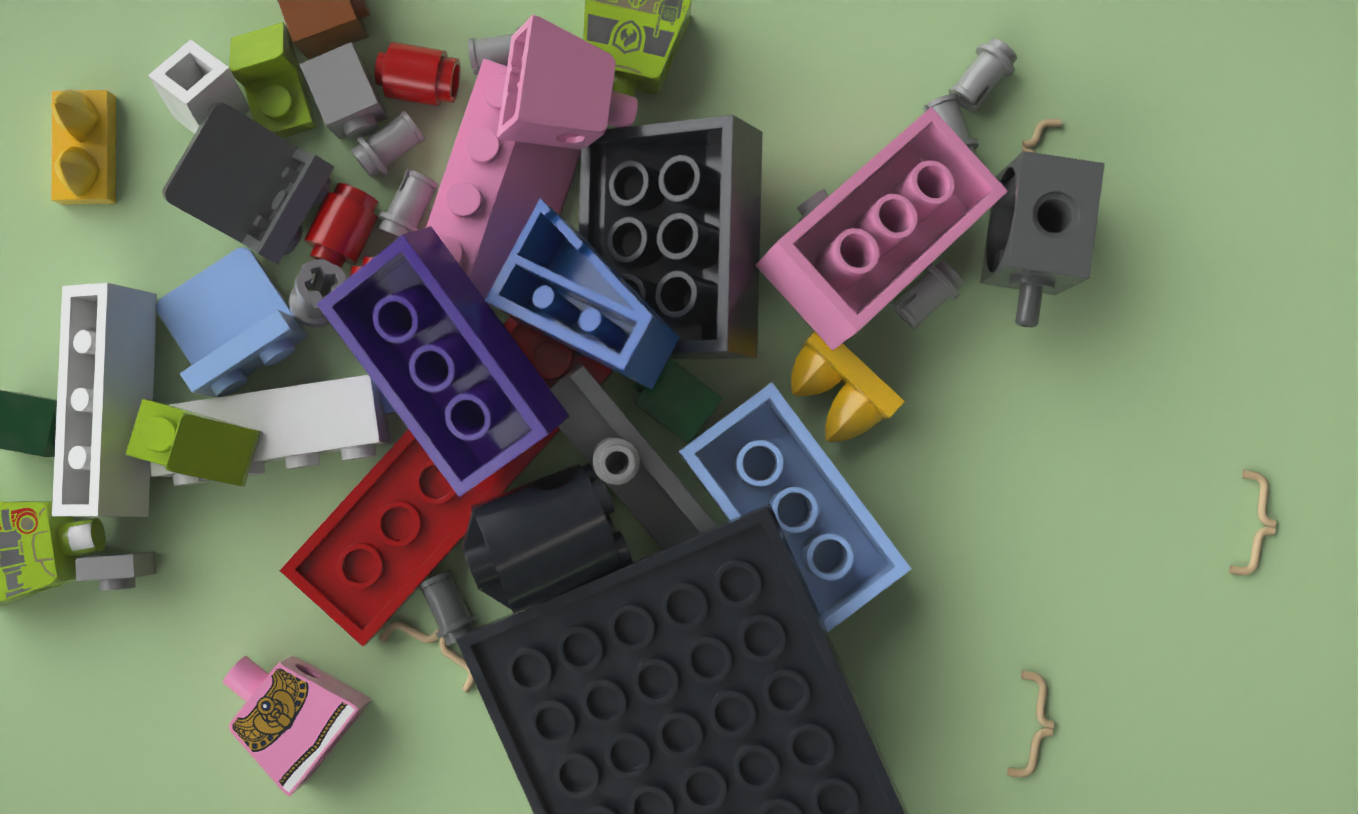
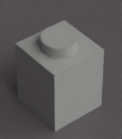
(345, 92)

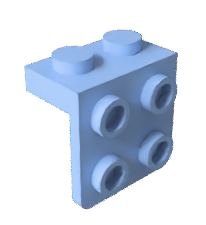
(229, 323)

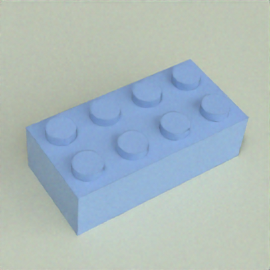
(770, 457)

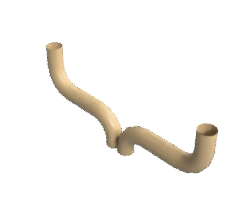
(1257, 541)
(429, 639)
(1048, 731)

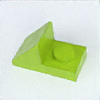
(272, 80)
(193, 443)

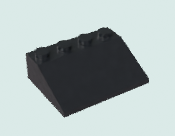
(682, 225)

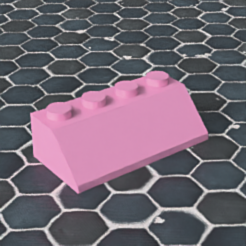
(494, 184)

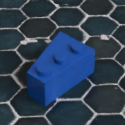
(579, 300)

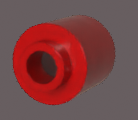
(417, 74)
(342, 225)

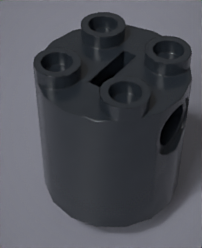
(544, 538)

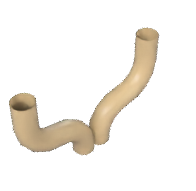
(1038, 132)

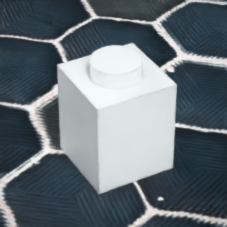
(194, 82)

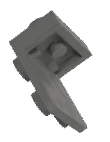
(248, 182)

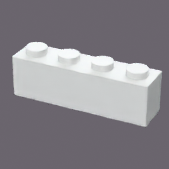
(101, 384)
(300, 423)

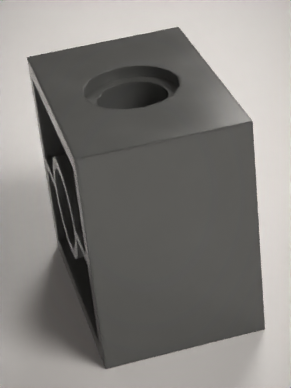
(1042, 228)

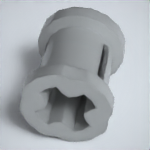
(304, 303)

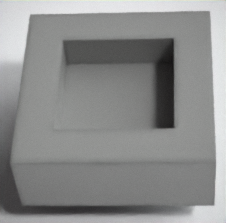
(115, 570)

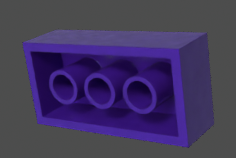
(443, 359)

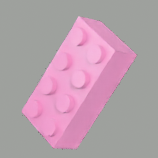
(881, 229)

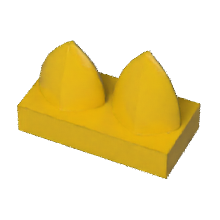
(83, 147)
(861, 400)

